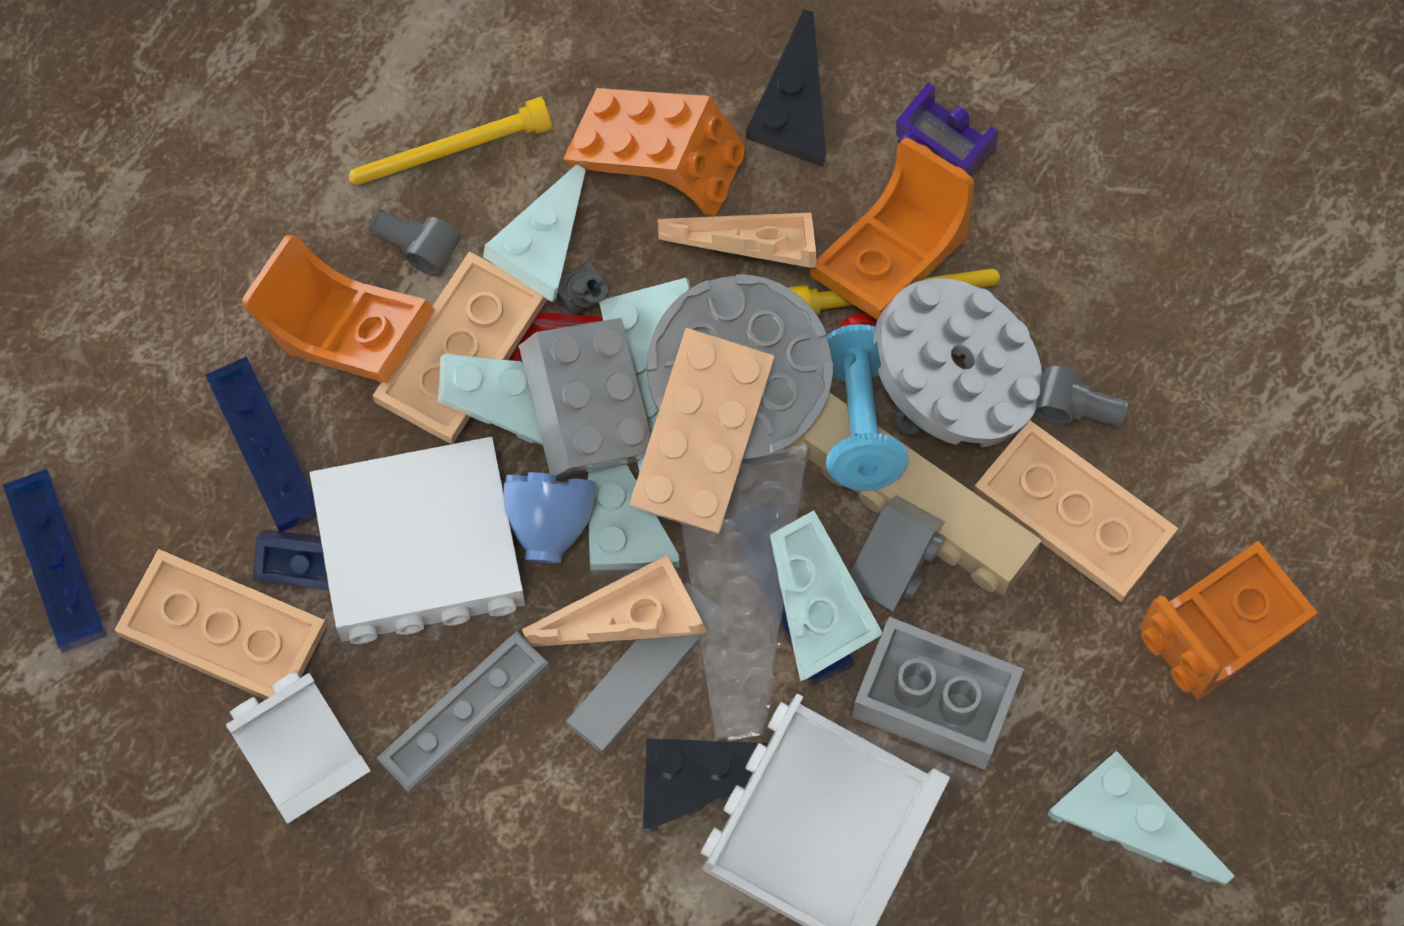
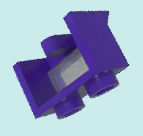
(945, 132)

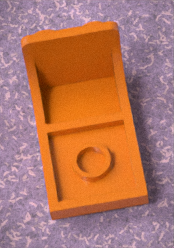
(662, 138)
(904, 233)
(332, 317)
(1225, 621)

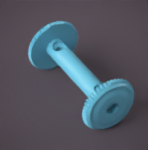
(866, 458)

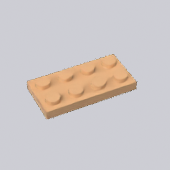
(477, 316)
(701, 431)
(1075, 510)
(219, 626)

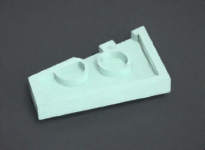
(490, 392)

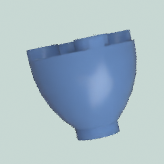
(547, 513)

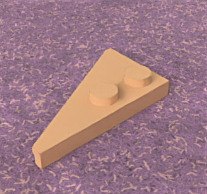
(767, 236)
(634, 607)

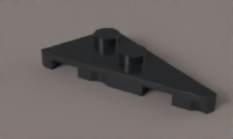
(791, 106)
(690, 775)

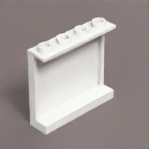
(416, 540)
(822, 822)

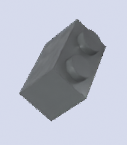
(896, 552)

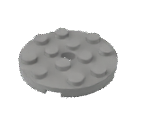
(764, 318)
(953, 403)

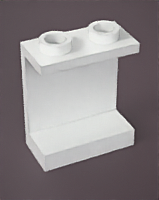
(296, 745)

